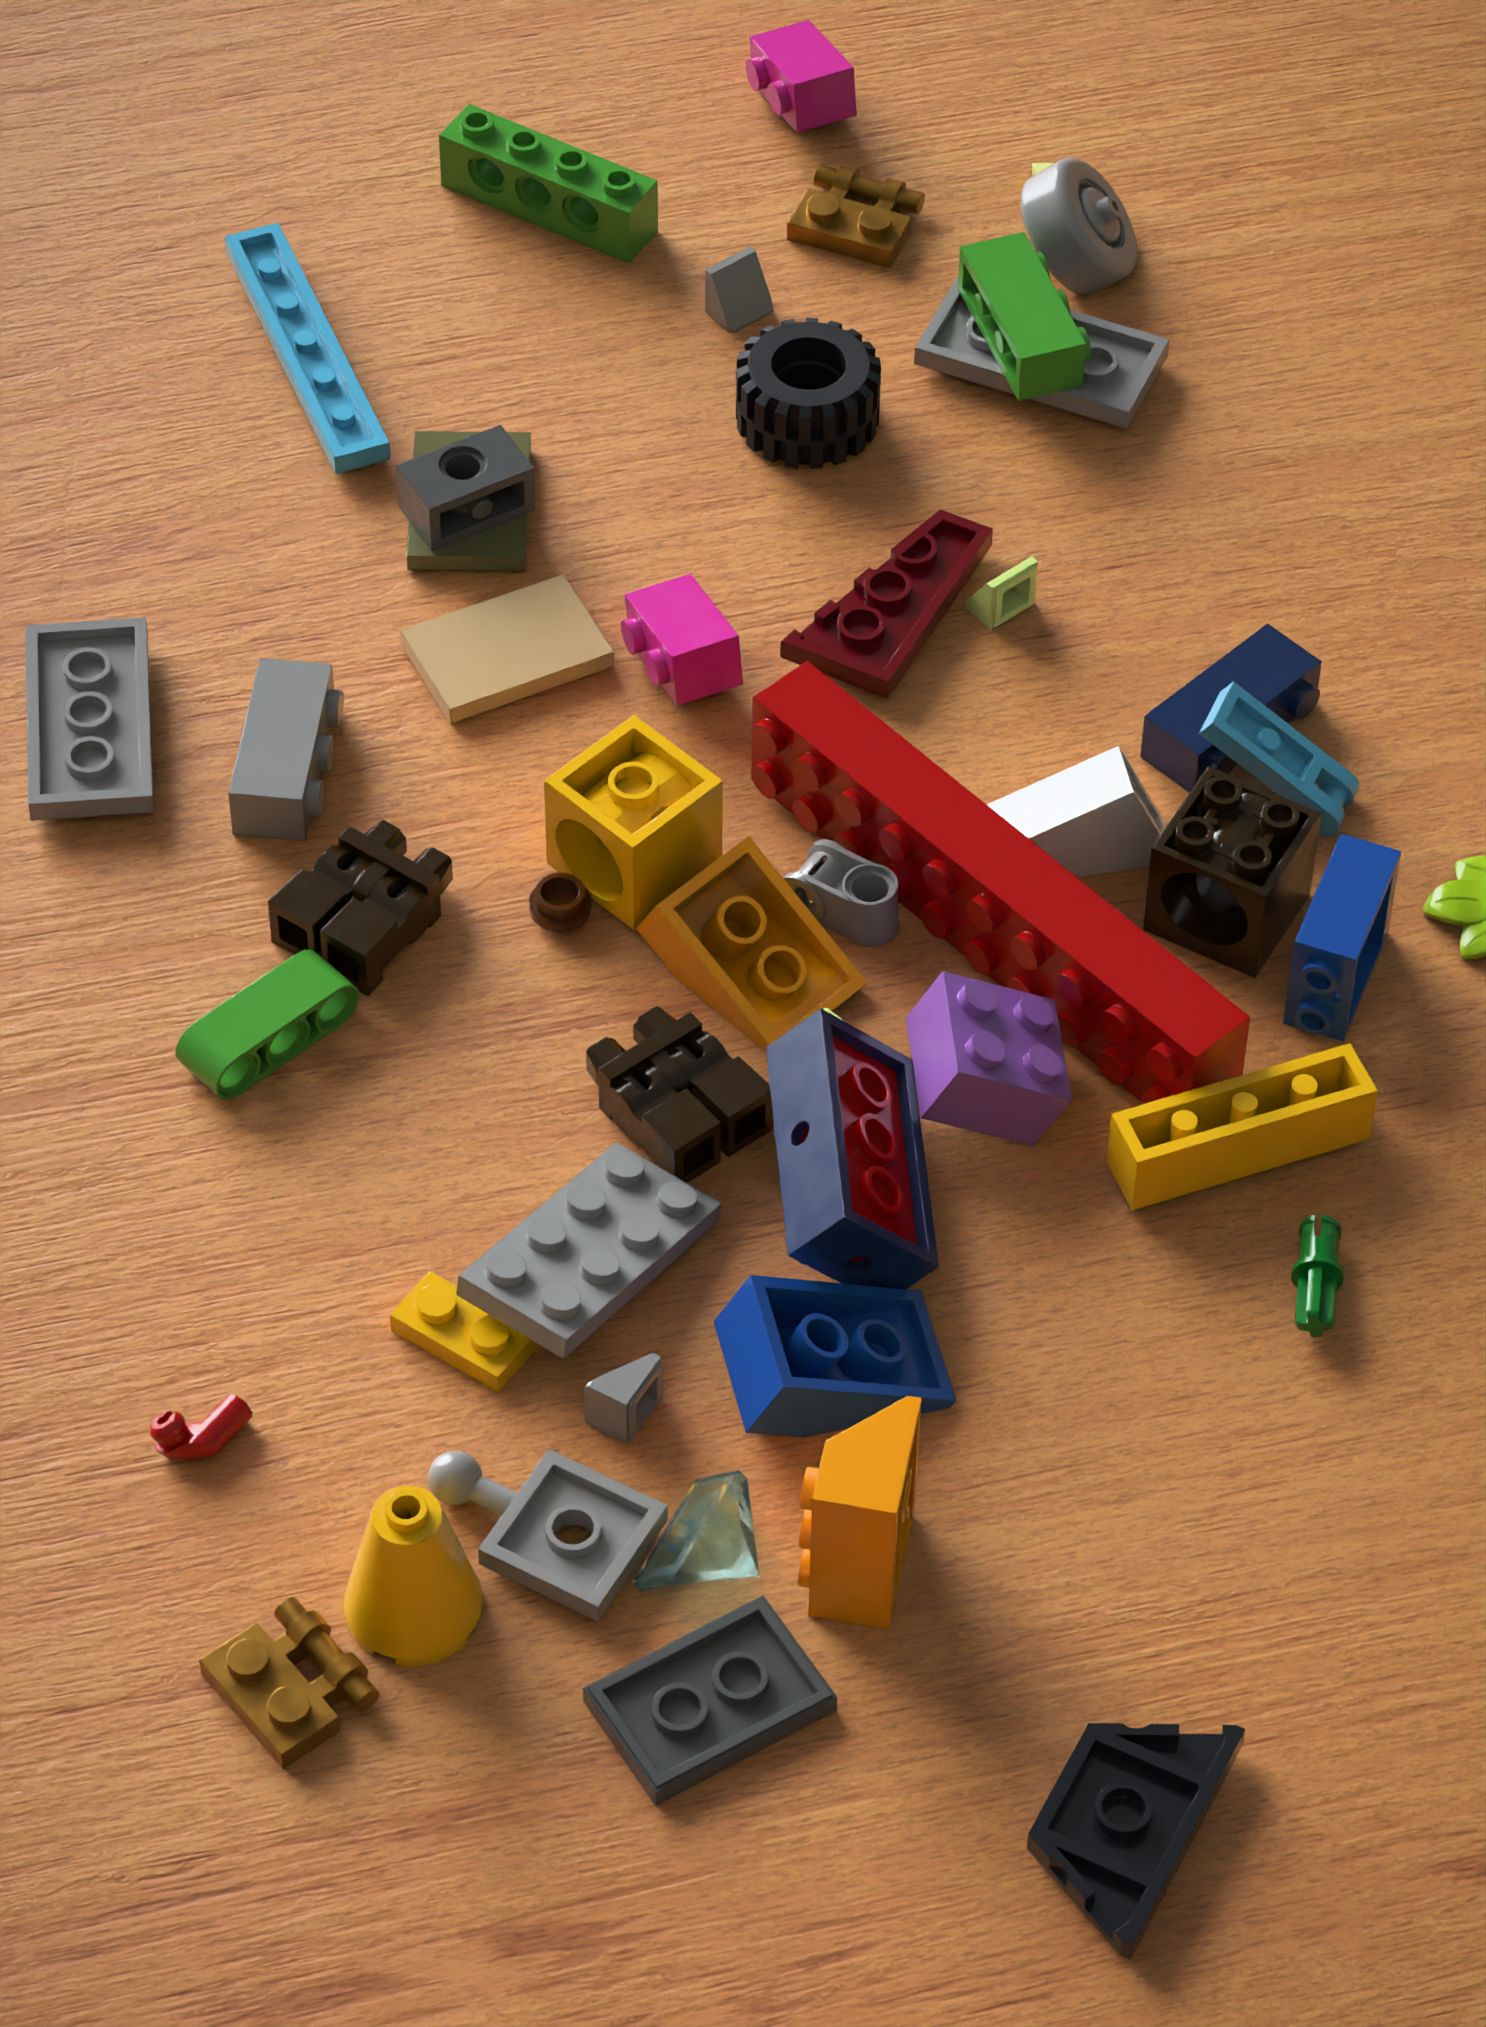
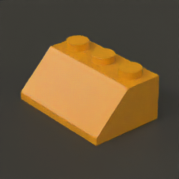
(861, 1517)

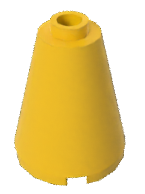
(411, 1582)

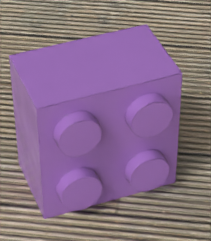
(988, 1058)

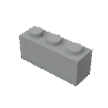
(284, 749)

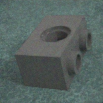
(466, 487)

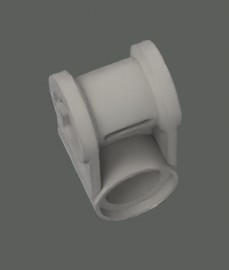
(848, 893)

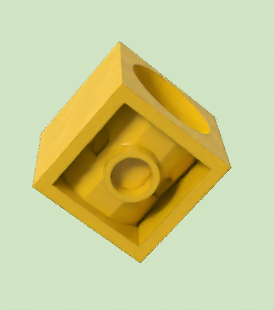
(633, 819)

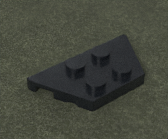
(1128, 1819)

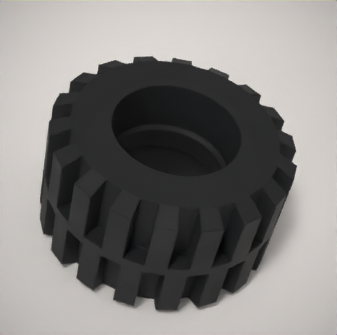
(808, 393)

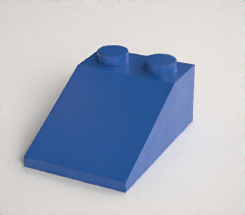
(827, 1354)

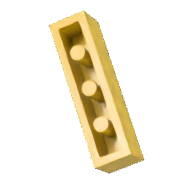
(1241, 1126)

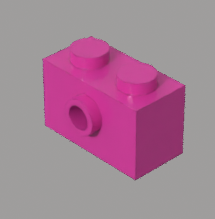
(802, 76)
(682, 639)

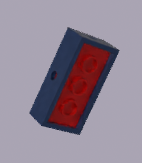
(850, 1155)

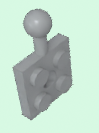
(553, 1498)

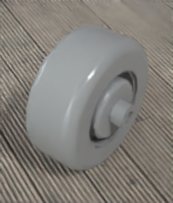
(1079, 226)

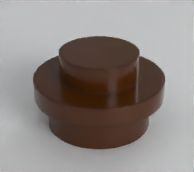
(560, 902)

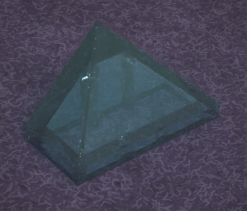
(706, 1537)

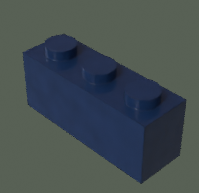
(1265, 666)

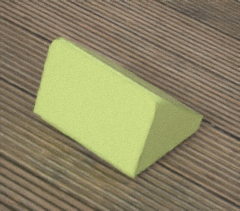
(1005, 595)

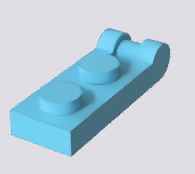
(1279, 756)

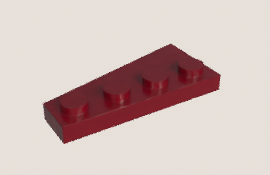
(893, 609)

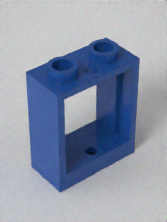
(1341, 937)

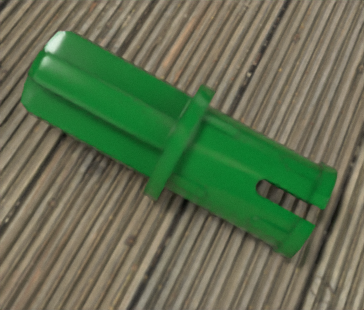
(1317, 1275)

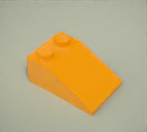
(750, 946)

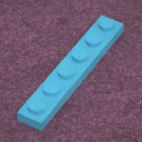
(307, 348)

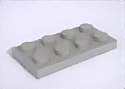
(1113, 381)
(88, 719)
(588, 1250)

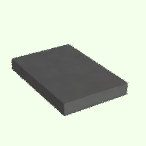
(709, 1699)

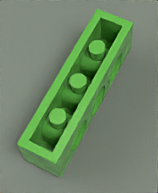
(549, 183)

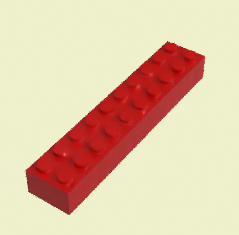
(993, 891)

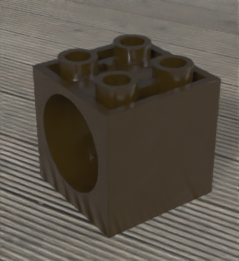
(1231, 871)

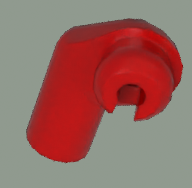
(203, 1438)

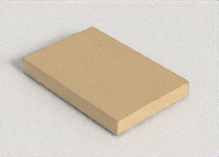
(507, 648)

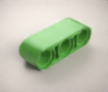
(267, 1024)

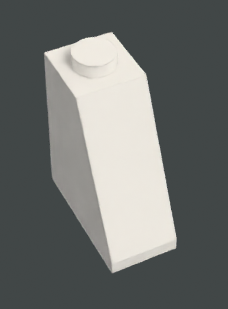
(1088, 816)

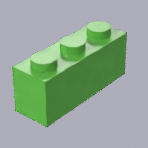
(1023, 316)

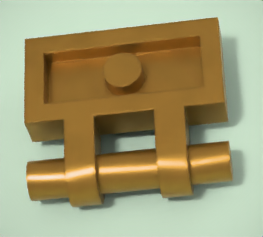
(851, 227)
(273, 1696)

